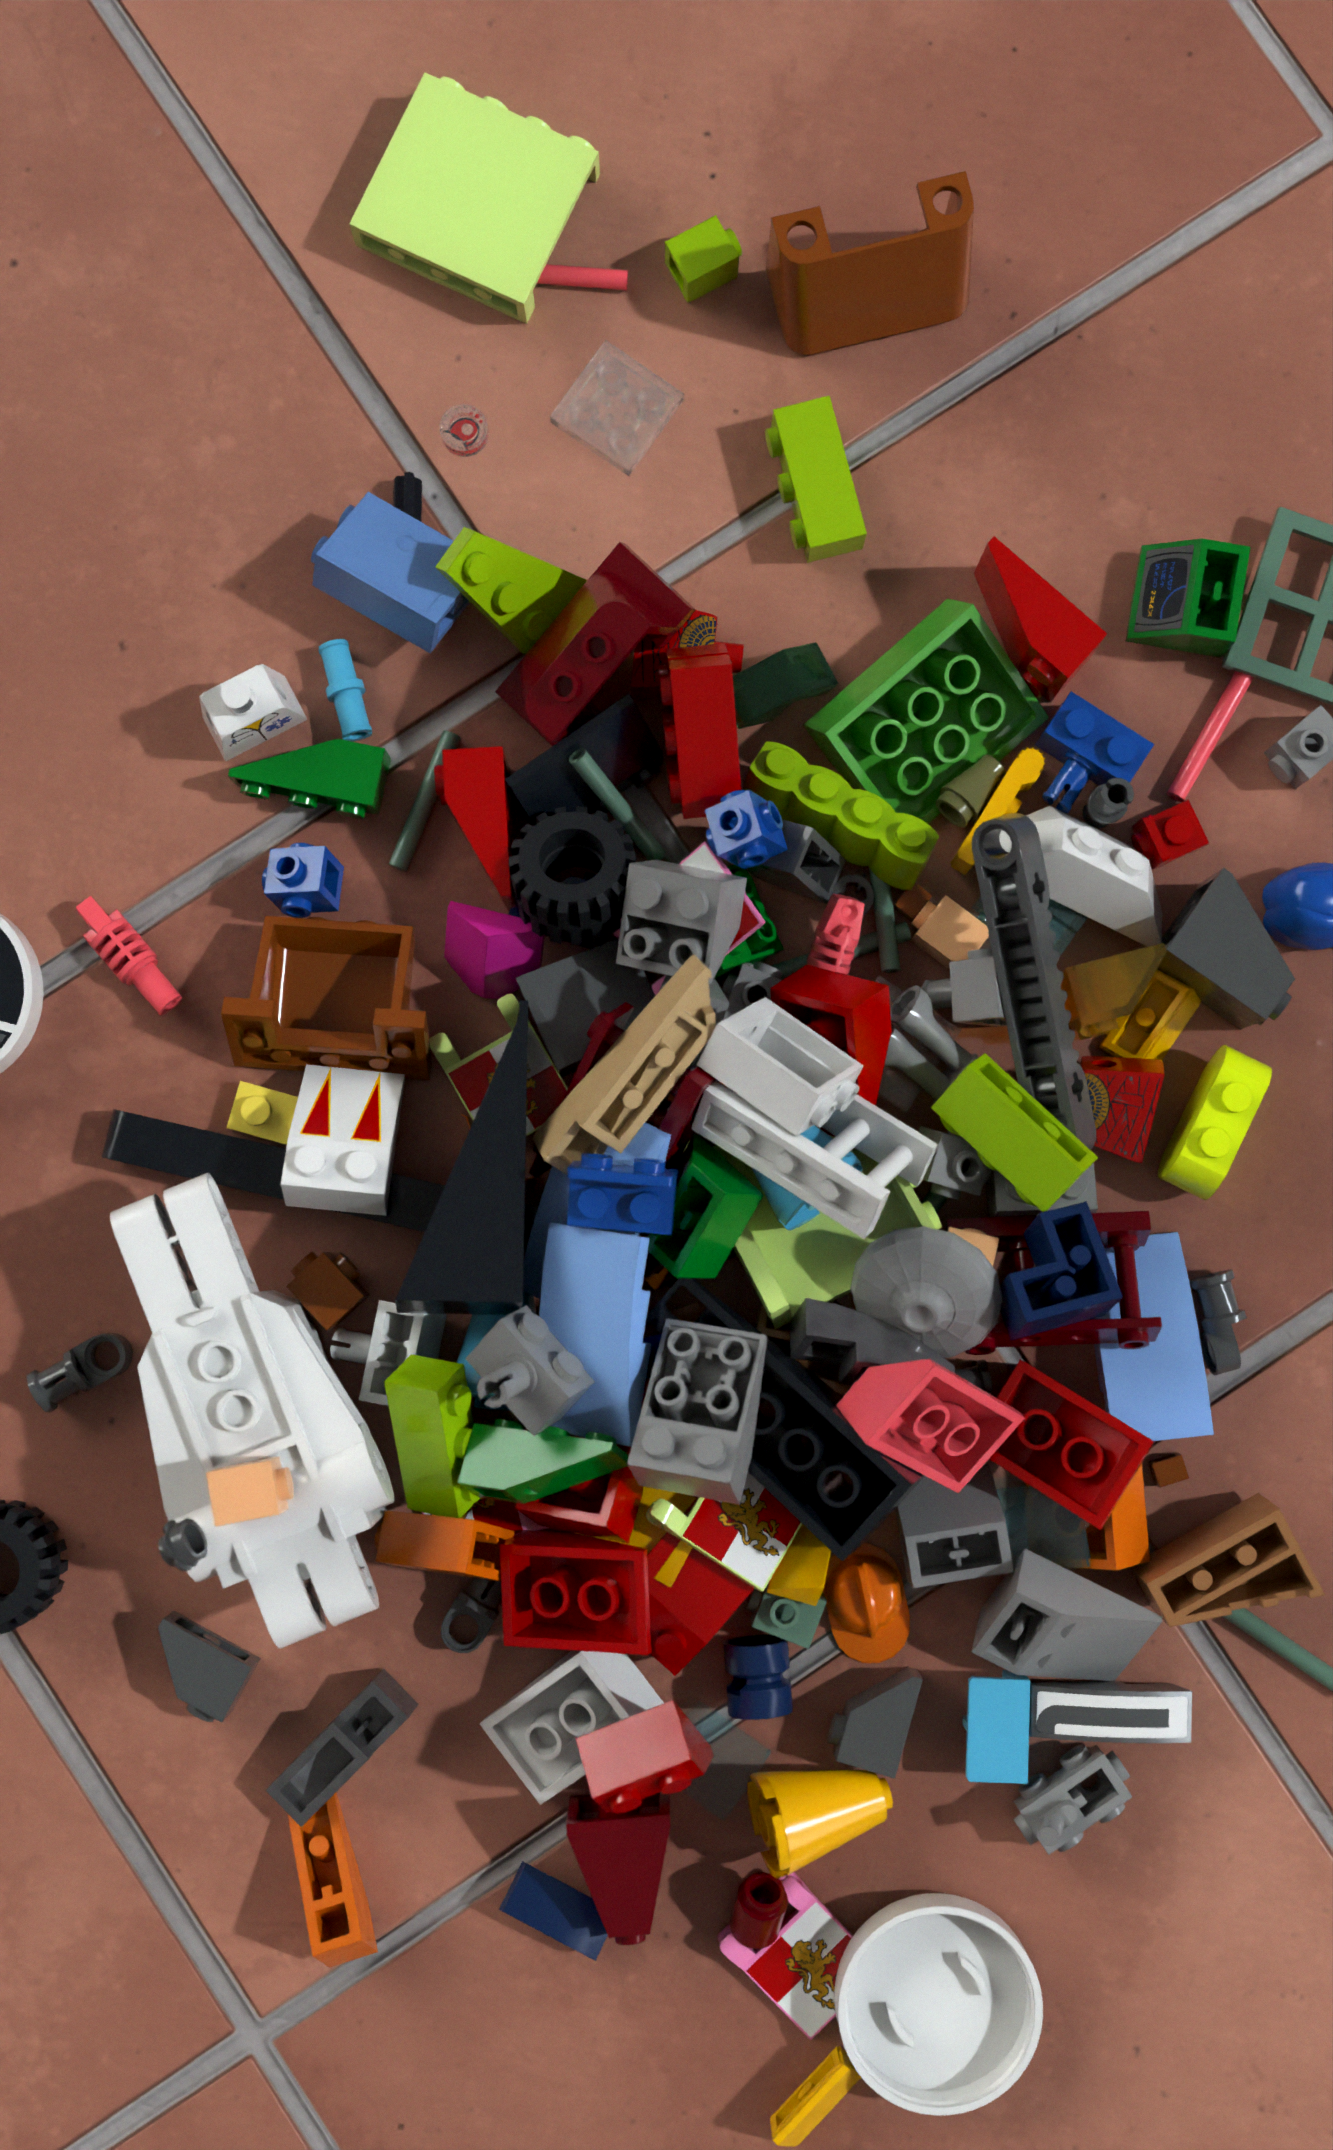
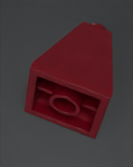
(621, 1860)

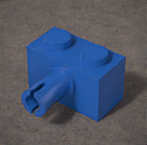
(1090, 747)

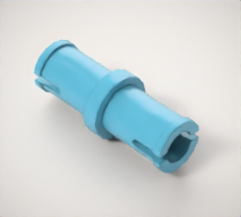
(345, 690)

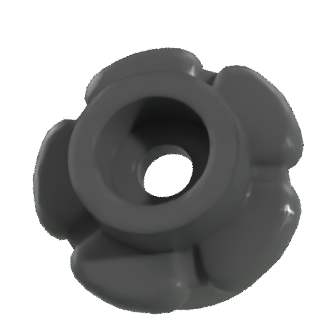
(182, 1544)

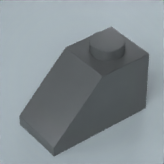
(205, 1667)
(876, 1724)

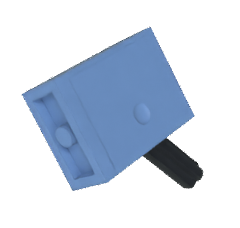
(386, 563)

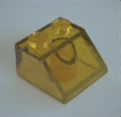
(1108, 989)

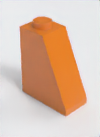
(441, 1544)

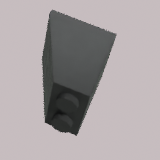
(1227, 954)
(574, 992)

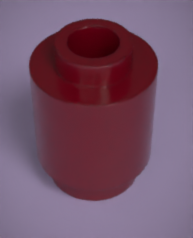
(758, 1911)

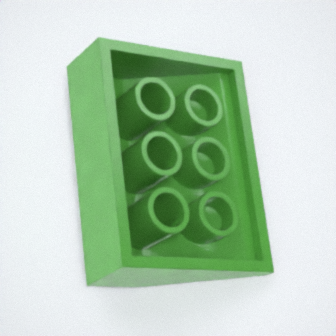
(927, 711)

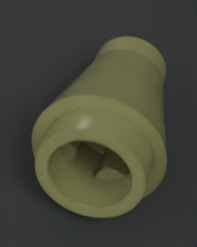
(969, 793)

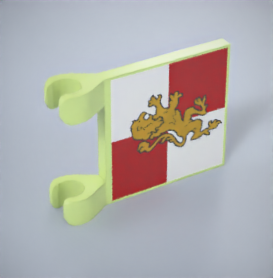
(474, 1073)
(740, 1538)

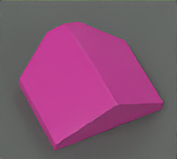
(490, 949)

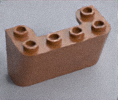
(874, 288)

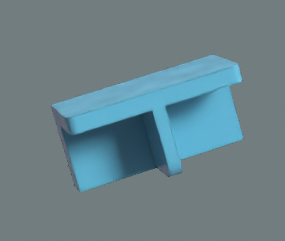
(997, 1728)

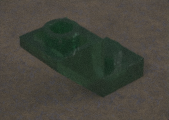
(778, 681)

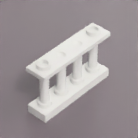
(818, 1172)

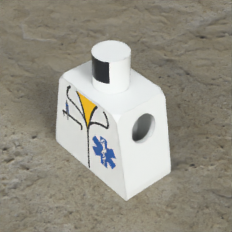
(250, 710)

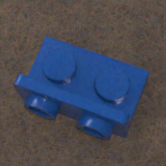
(621, 1195)

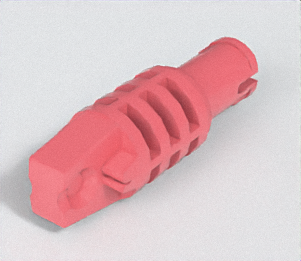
(837, 934)
(127, 955)

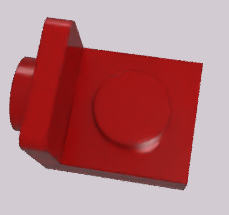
(1169, 835)

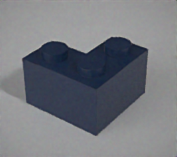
(1069, 1276)

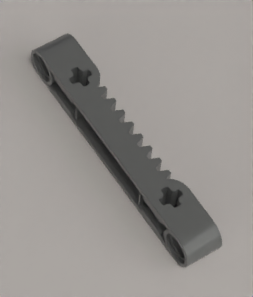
(1029, 972)

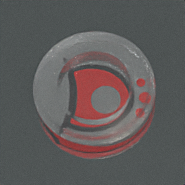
(464, 430)

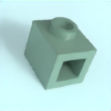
(785, 1617)

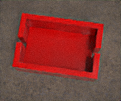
(700, 727)

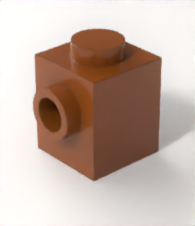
(327, 1287)

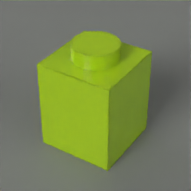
(703, 258)

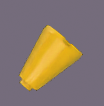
(813, 1813)

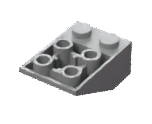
(700, 1411)
(1059, 1624)

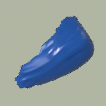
(1301, 907)

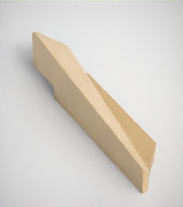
(633, 1073)

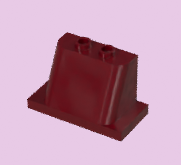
(591, 641)

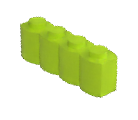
(849, 819)

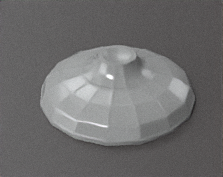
(929, 1288)

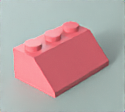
(928, 1419)

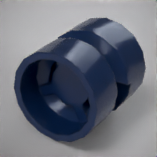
(758, 1678)

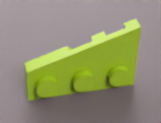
(508, 585)

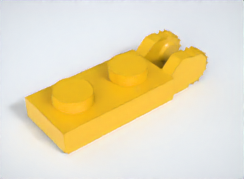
(1018, 778)

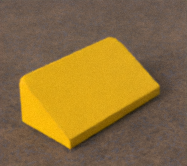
(1155, 1020)
(802, 1569)
(813, 2099)

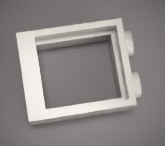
(781, 1066)

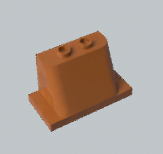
(330, 1000)

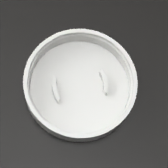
(938, 2004)

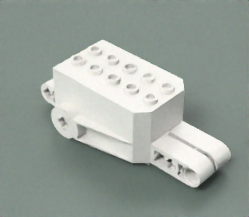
(243, 1382)

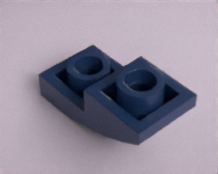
(555, 1910)

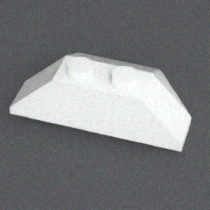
(1097, 875)

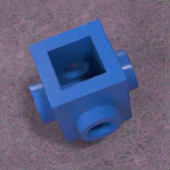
(745, 829)
(303, 880)

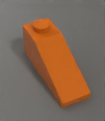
(332, 1888)

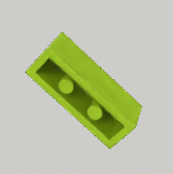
(816, 479)
(1013, 1133)
(431, 1433)

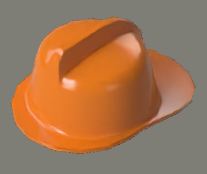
(867, 1604)

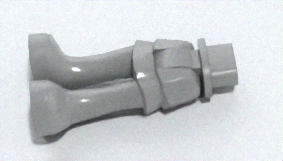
(914, 1015)

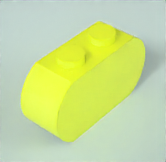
(1214, 1122)

